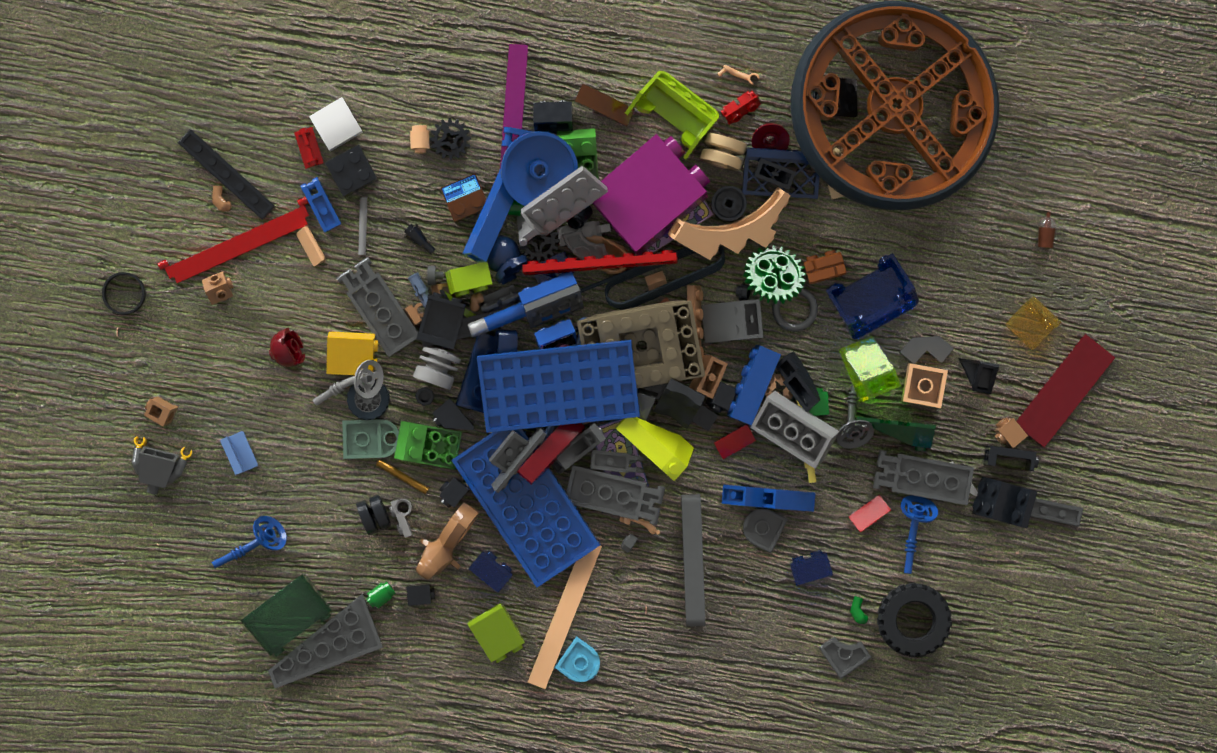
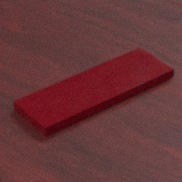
(1064, 390)

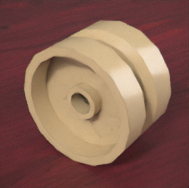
(724, 148)

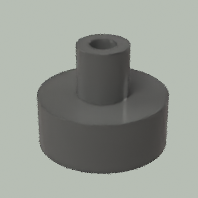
(432, 275)

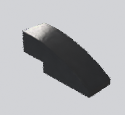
(798, 381)

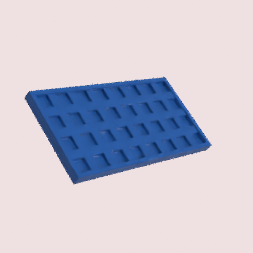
(558, 386)

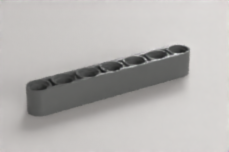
(693, 560)

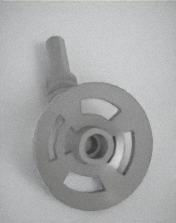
(363, 377)

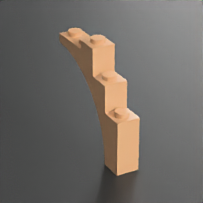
(734, 235)

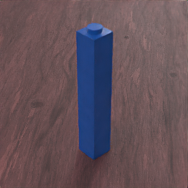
(489, 222)

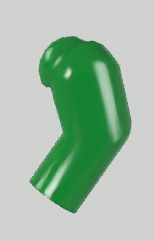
(856, 611)

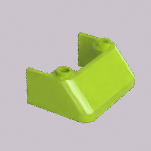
(678, 107)

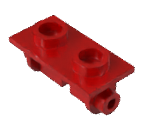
(748, 103)
(308, 147)

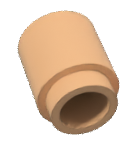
(419, 139)

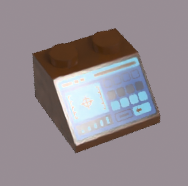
(464, 198)

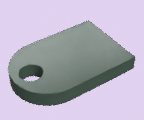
(368, 439)

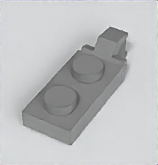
(589, 229)

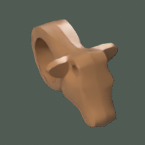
(440, 552)

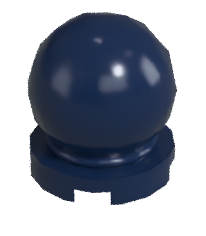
(505, 259)

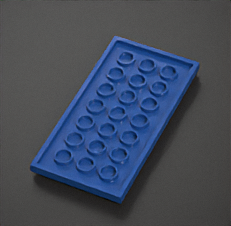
(533, 519)

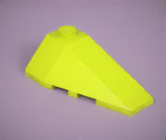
(661, 446)

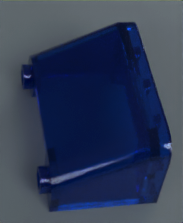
(874, 298)

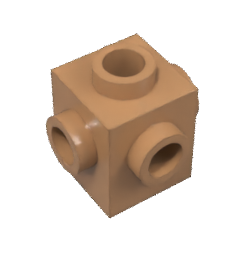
(218, 287)

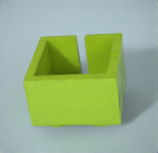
(467, 278)

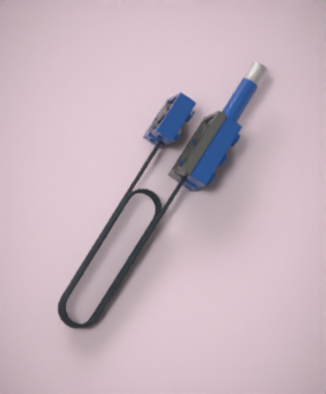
(562, 296)

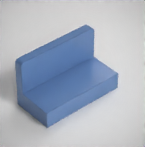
(239, 453)

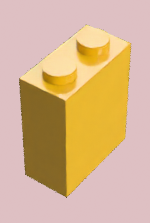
(348, 351)

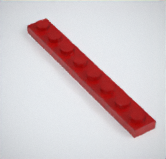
(606, 262)

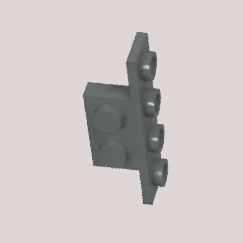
(512, 454)

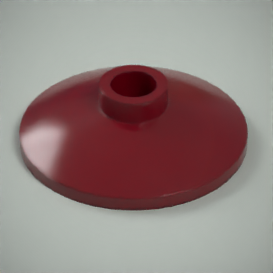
(779, 140)

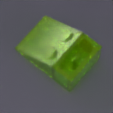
(869, 369)

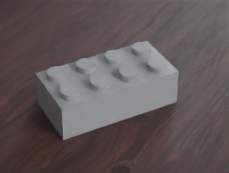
(794, 429)

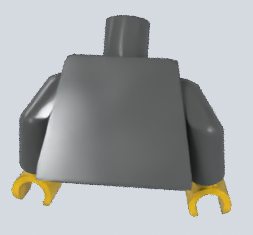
(157, 466)

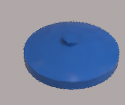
(535, 165)

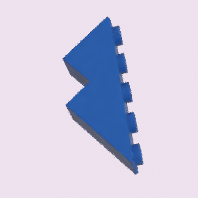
(768, 498)

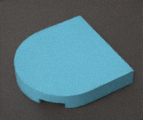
(579, 661)

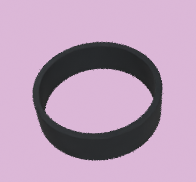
(105, 287)

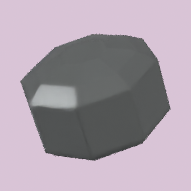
(628, 542)

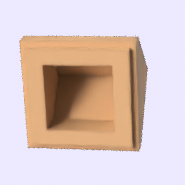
(655, 280)

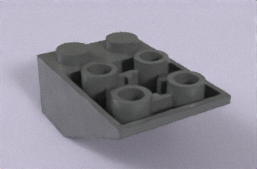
(732, 321)

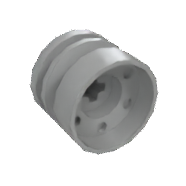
(437, 367)

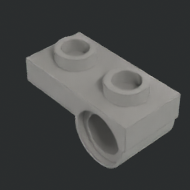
(403, 526)

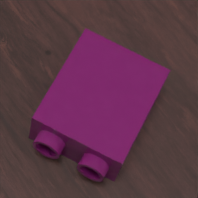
(651, 193)

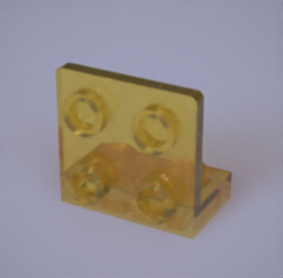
(1032, 322)

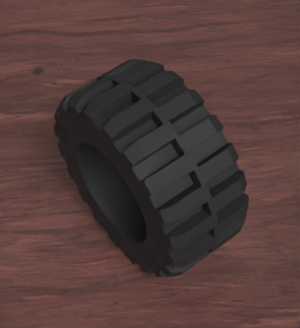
(940, 620)

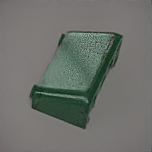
(287, 615)

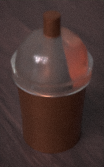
(1046, 231)

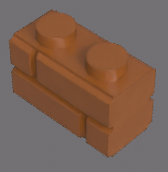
(825, 267)

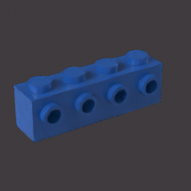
(753, 384)

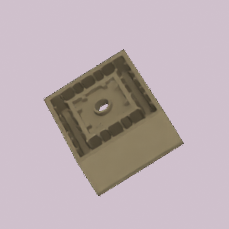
(669, 334)

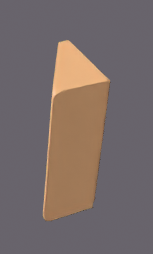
(310, 246)

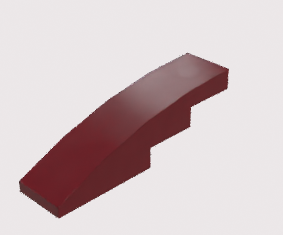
(549, 451)

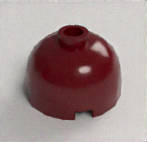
(286, 348)

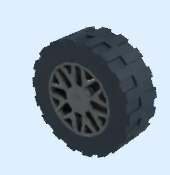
(368, 407)

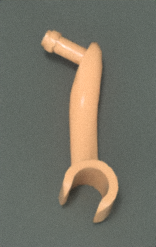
(738, 74)
(650, 527)

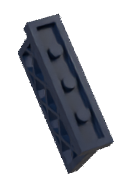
(777, 156)

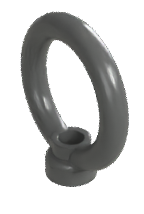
(801, 326)

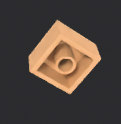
(924, 385)

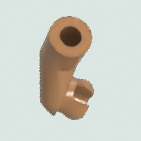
(219, 201)
(475, 300)

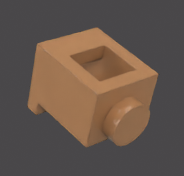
(155, 414)

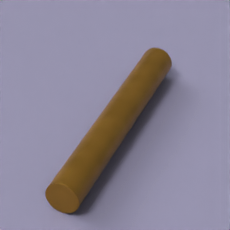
(402, 476)

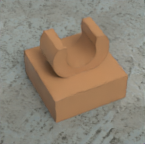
(413, 314)

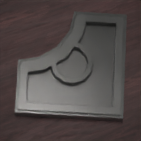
(844, 657)

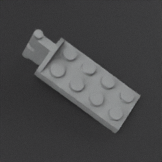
(559, 204)

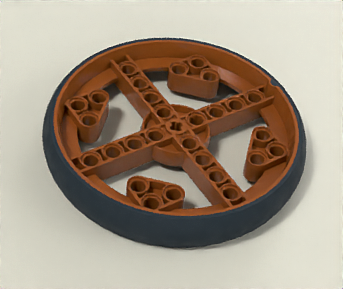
(980, 98)

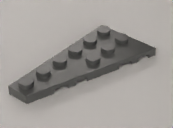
(339, 640)

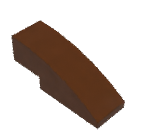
(603, 105)

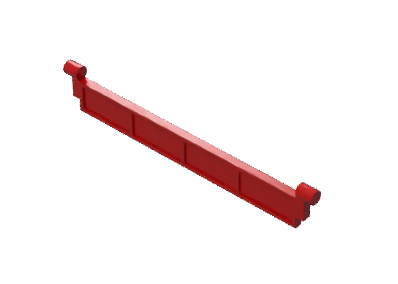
(238, 245)

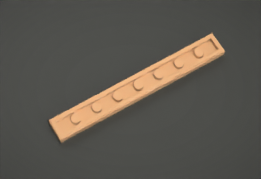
(562, 619)

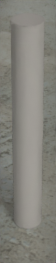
(362, 226)

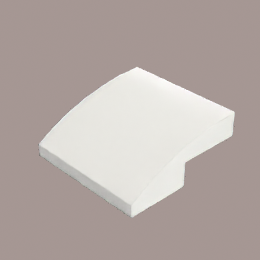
(336, 124)

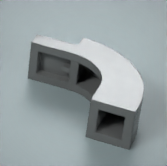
(579, 447)

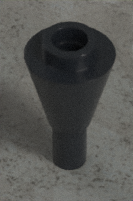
(416, 236)

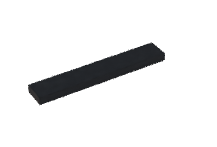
(226, 174)

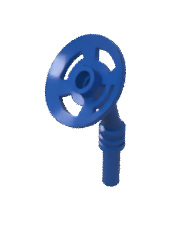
(916, 516)
(263, 539)

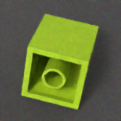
(496, 633)

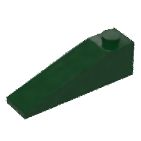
(907, 432)

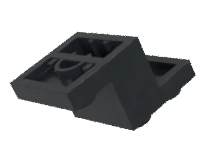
(1004, 502)

